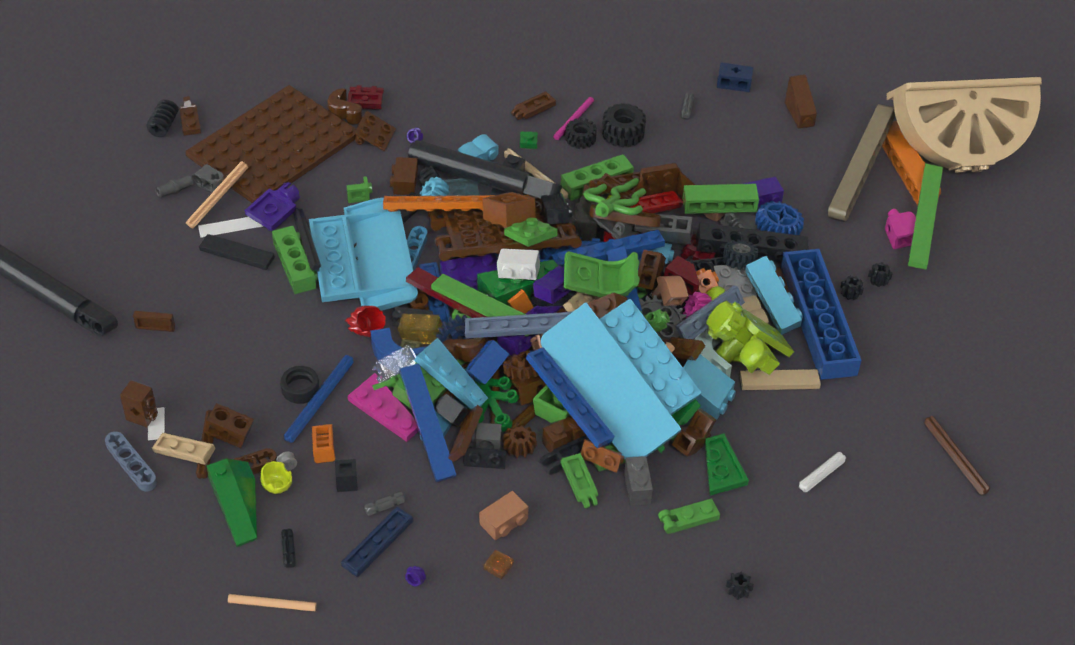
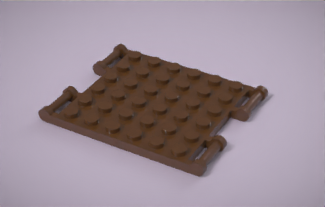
(479, 237)

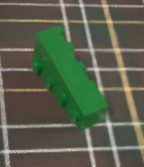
(505, 288)

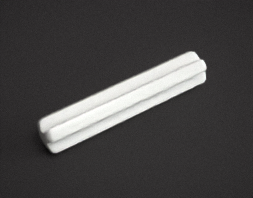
(822, 472)

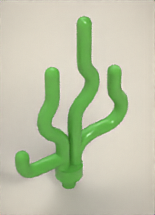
(614, 203)

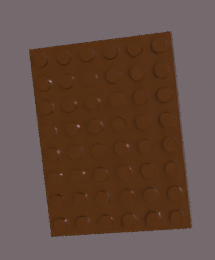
(276, 141)

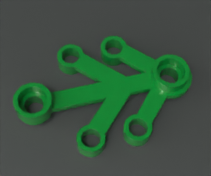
(500, 417)

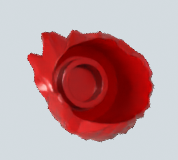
(366, 319)

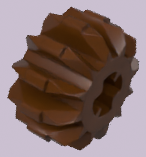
(519, 441)

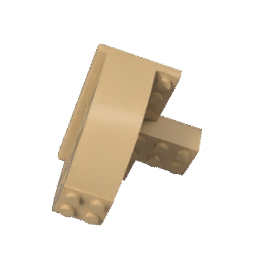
(967, 121)

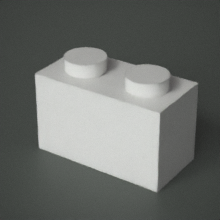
(518, 264)

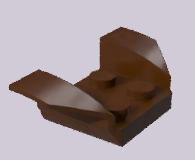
(663, 179)

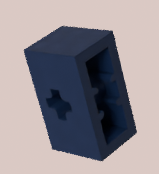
(735, 77)

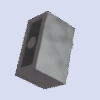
(638, 480)

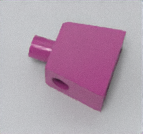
(900, 228)

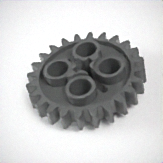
(674, 315)

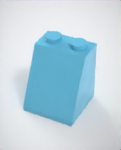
(713, 383)

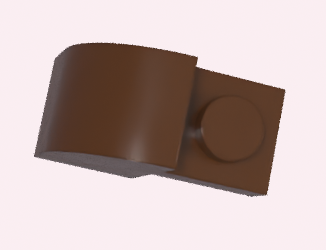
(693, 437)

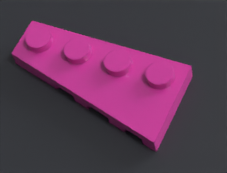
(384, 408)

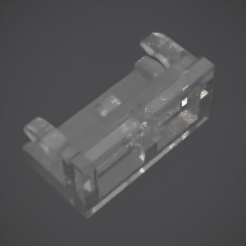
(392, 363)

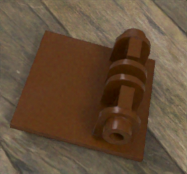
(374, 131)

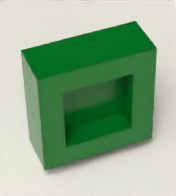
(528, 140)

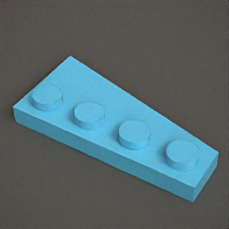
(447, 371)

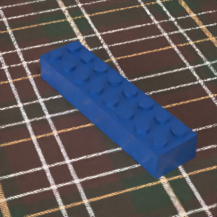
(823, 317)

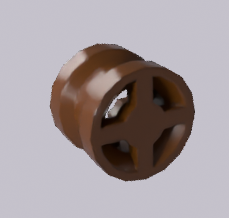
(420, 302)

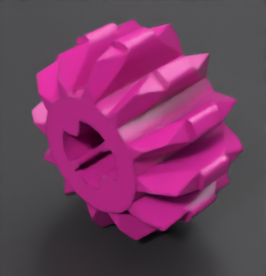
(695, 303)

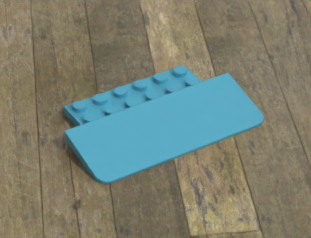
(381, 252)
(623, 374)

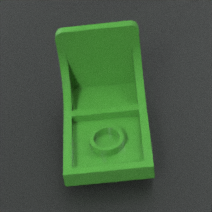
(600, 276)

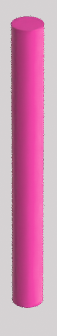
(577, 114)

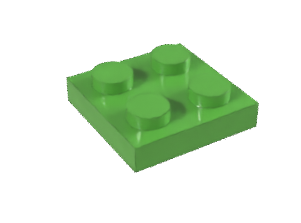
(530, 232)

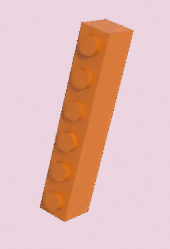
(905, 160)

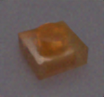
(498, 564)

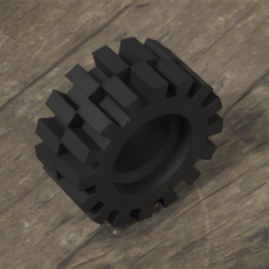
(581, 140)

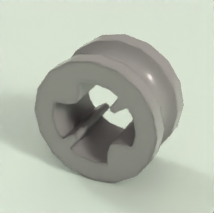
(288, 459)

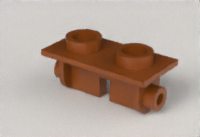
(602, 456)

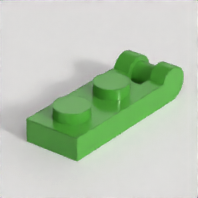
(689, 516)

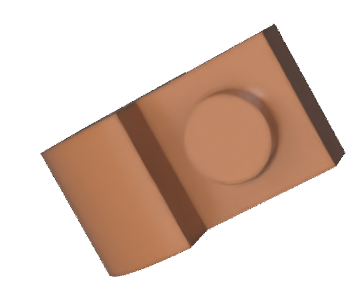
(671, 289)

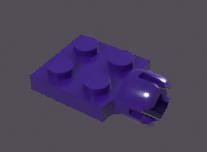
(274, 206)

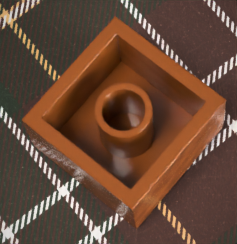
(508, 209)

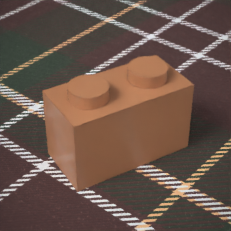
(504, 515)

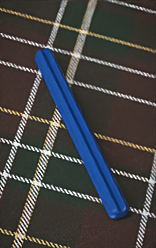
(318, 399)

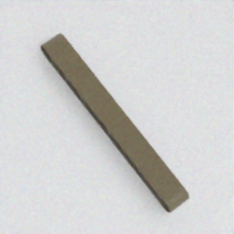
(861, 163)

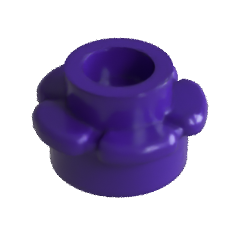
(411, 135)
(415, 575)

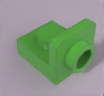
(359, 192)

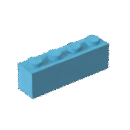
(773, 295)

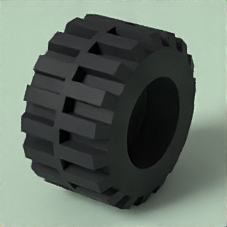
(623, 125)

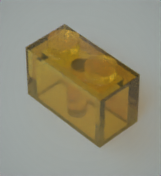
(420, 327)

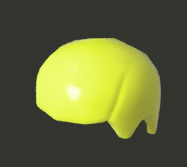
(275, 477)

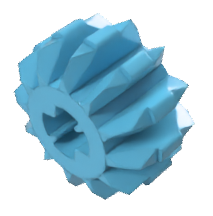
(435, 187)

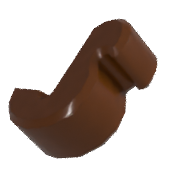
(343, 109)
(465, 348)

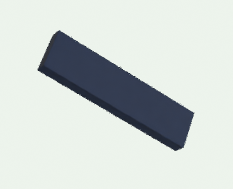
(377, 542)

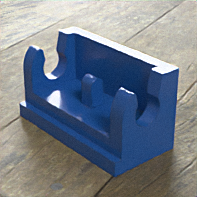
(486, 362)

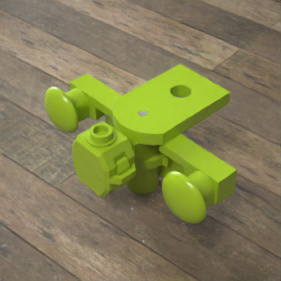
(744, 336)

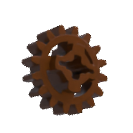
(519, 367)

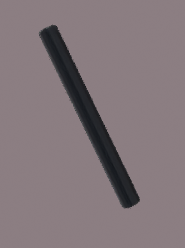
(307, 240)

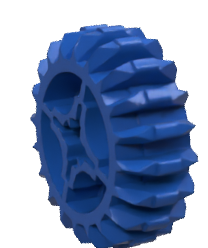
(779, 218)

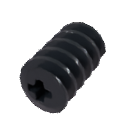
(162, 118)

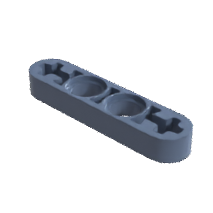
(128, 462)

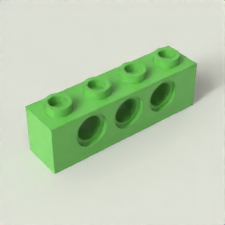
(574, 181)
(294, 259)

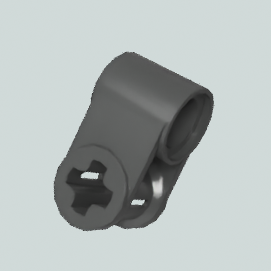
(208, 178)

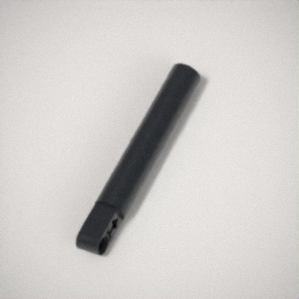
(481, 170)
(56, 293)

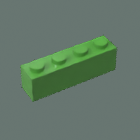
(720, 198)

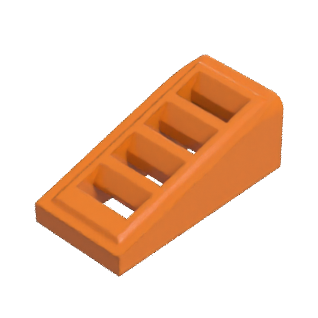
(323, 444)

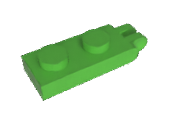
(580, 479)

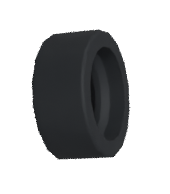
(293, 374)

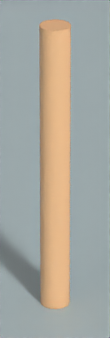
(272, 602)

